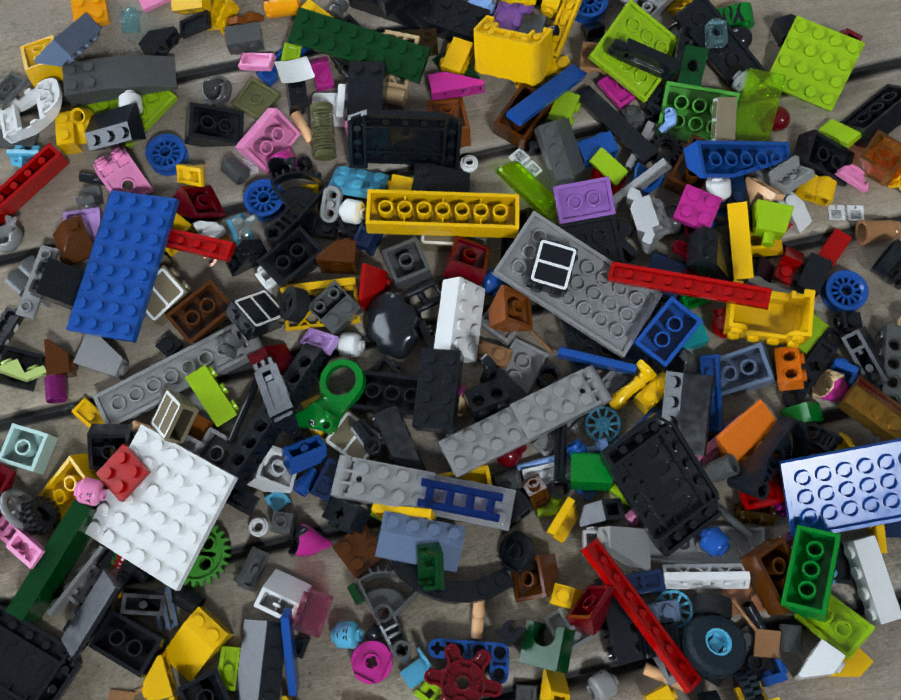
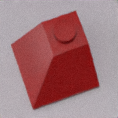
(372, 283)

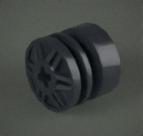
(890, 263)

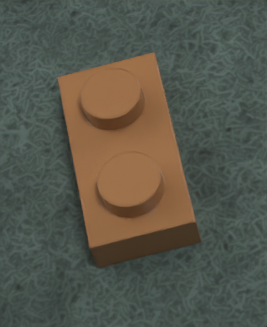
(498, 353)

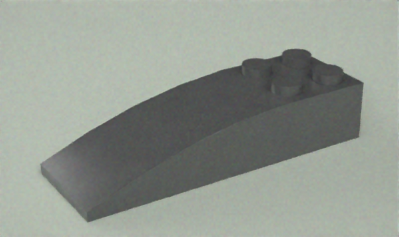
(110, 76)

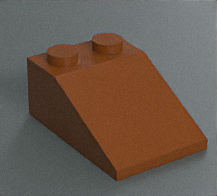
(456, 108)

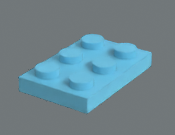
(357, 181)

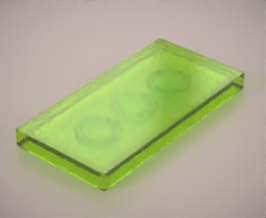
(758, 105)
(529, 189)

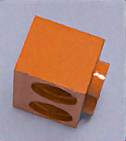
(787, 368)

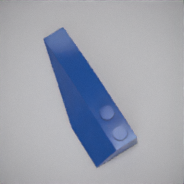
(733, 158)

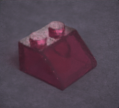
(313, 612)

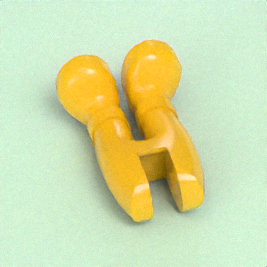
(622, 395)

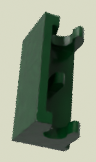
(430, 566)

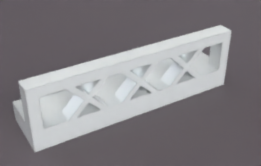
(706, 579)

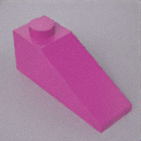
(450, 85)

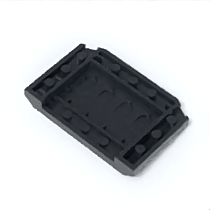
(403, 138)
(662, 482)
(32, 661)

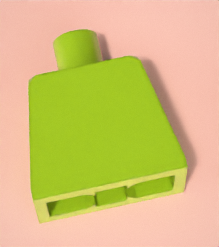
(770, 220)

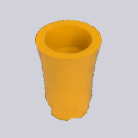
(281, 8)

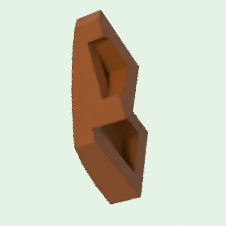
(248, 18)

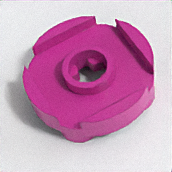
(360, 664)

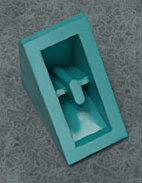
(698, 339)

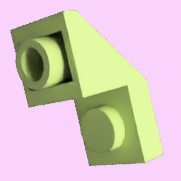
(13, 369)

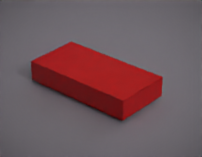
(835, 245)

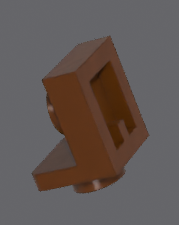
(536, 491)

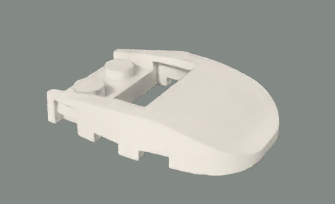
(48, 100)

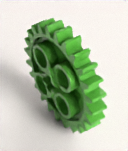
(198, 573)

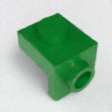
(693, 302)

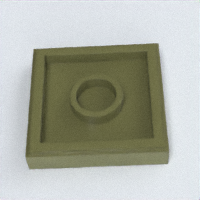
(256, 98)

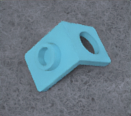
(415, 672)

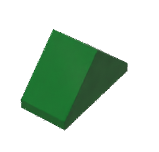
(805, 412)

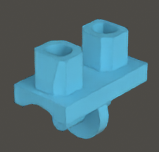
(20, 156)

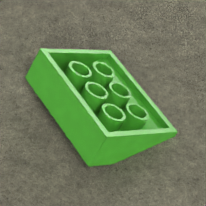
(692, 108)

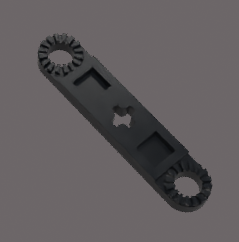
(820, 356)

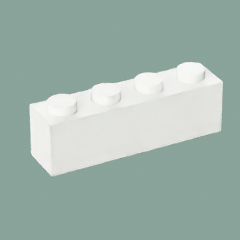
(872, 580)

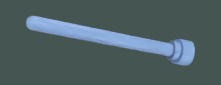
(599, 446)

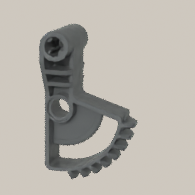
(395, 604)

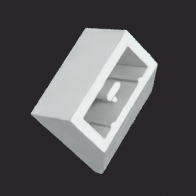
(281, 592)

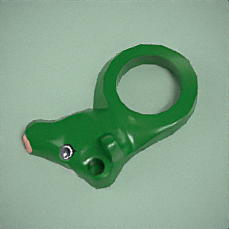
(326, 411)

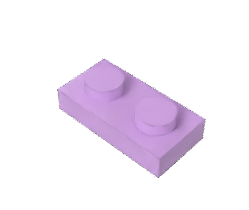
(320, 339)

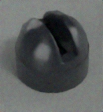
(301, 164)
(373, 633)

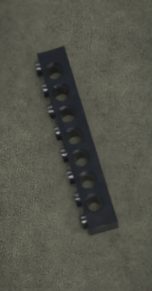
(262, 432)

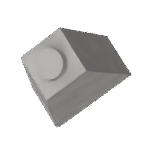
(99, 356)
(627, 546)

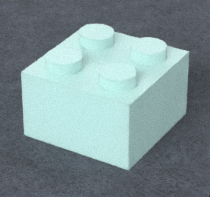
(27, 449)

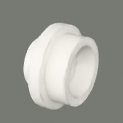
(469, 168)
(252, 526)

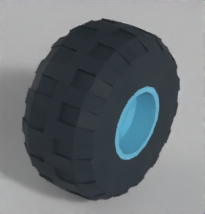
(713, 646)

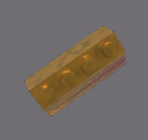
(873, 409)

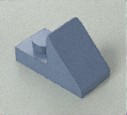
(665, 610)

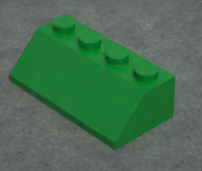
(811, 572)

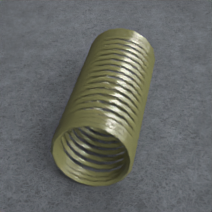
(323, 130)

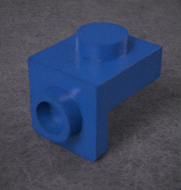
(843, 366)

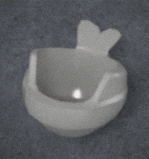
(10, 235)

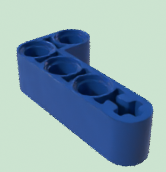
(495, 663)

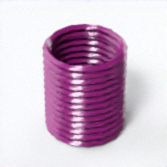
(56, 388)

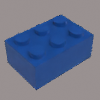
(667, 332)

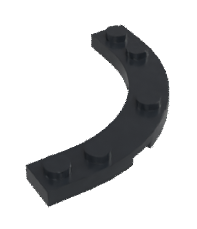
(456, 592)

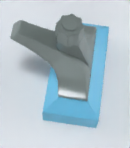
(241, 227)

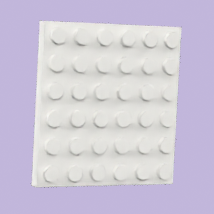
(168, 513)

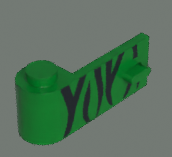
(738, 14)

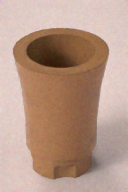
(876, 231)

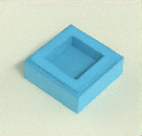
(278, 501)

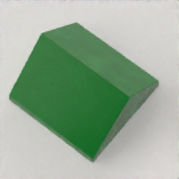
(588, 473)

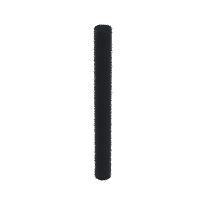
(242, 413)

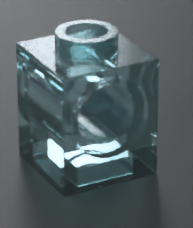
(713, 41)

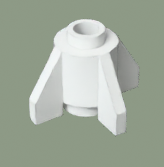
(209, 229)

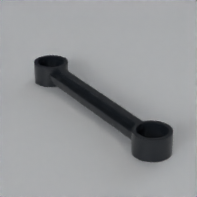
(560, 464)

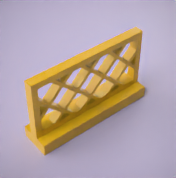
(316, 288)

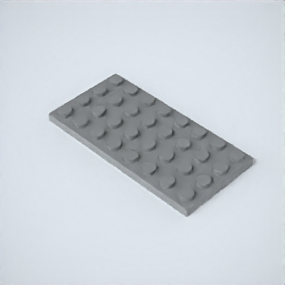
(598, 308)

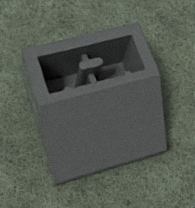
(335, 308)

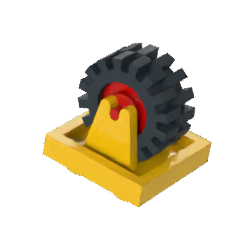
(747, 686)

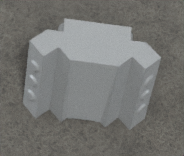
(649, 219)

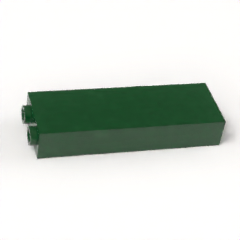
(55, 564)

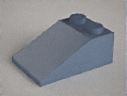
(746, 370)

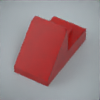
(788, 266)

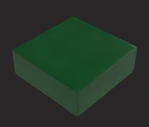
(356, 594)

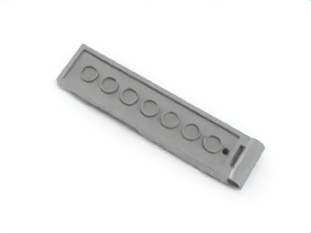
(146, 388)
(525, 421)
(402, 486)

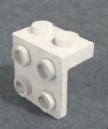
(339, 103)

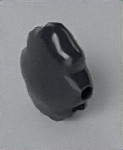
(393, 324)

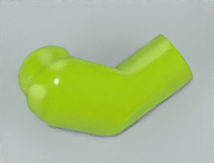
(551, 509)

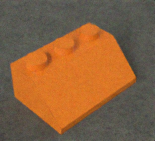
(746, 432)

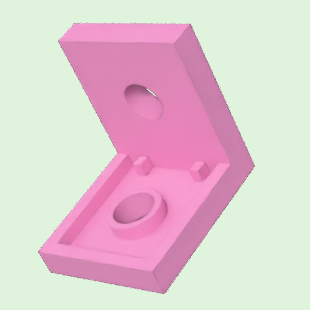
(118, 168)

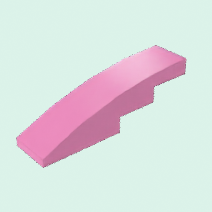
(21, 543)

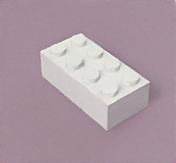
(460, 317)

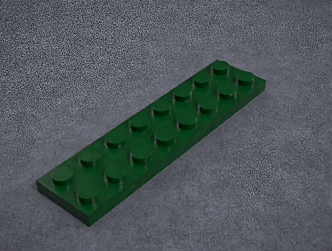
(358, 44)

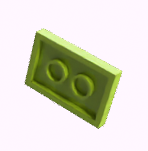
(842, 628)

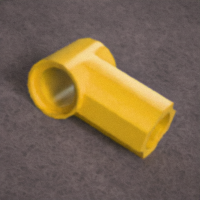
(80, 124)

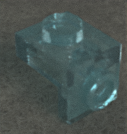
(130, 20)

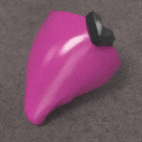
(283, 160)
(308, 542)

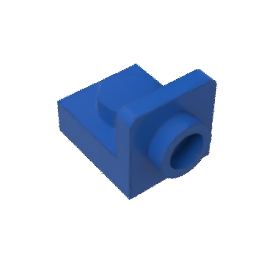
(769, 677)

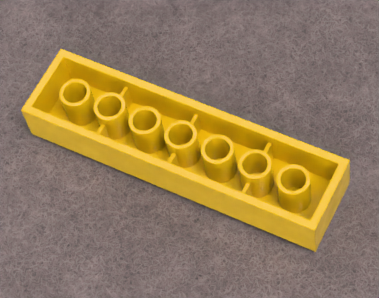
(442, 213)

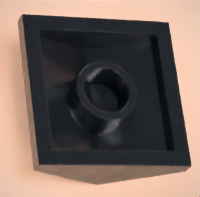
(26, 360)

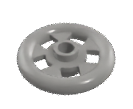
(12, 512)

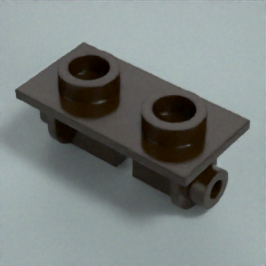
(763, 516)

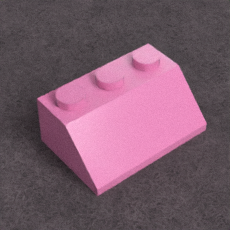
(267, 137)

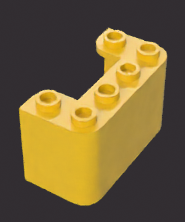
(512, 53)
(785, 322)

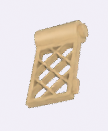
(398, 93)

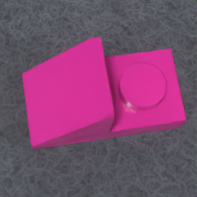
(322, 73)

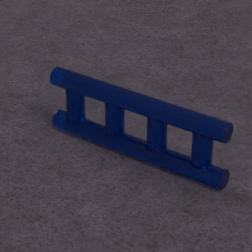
(471, 493)

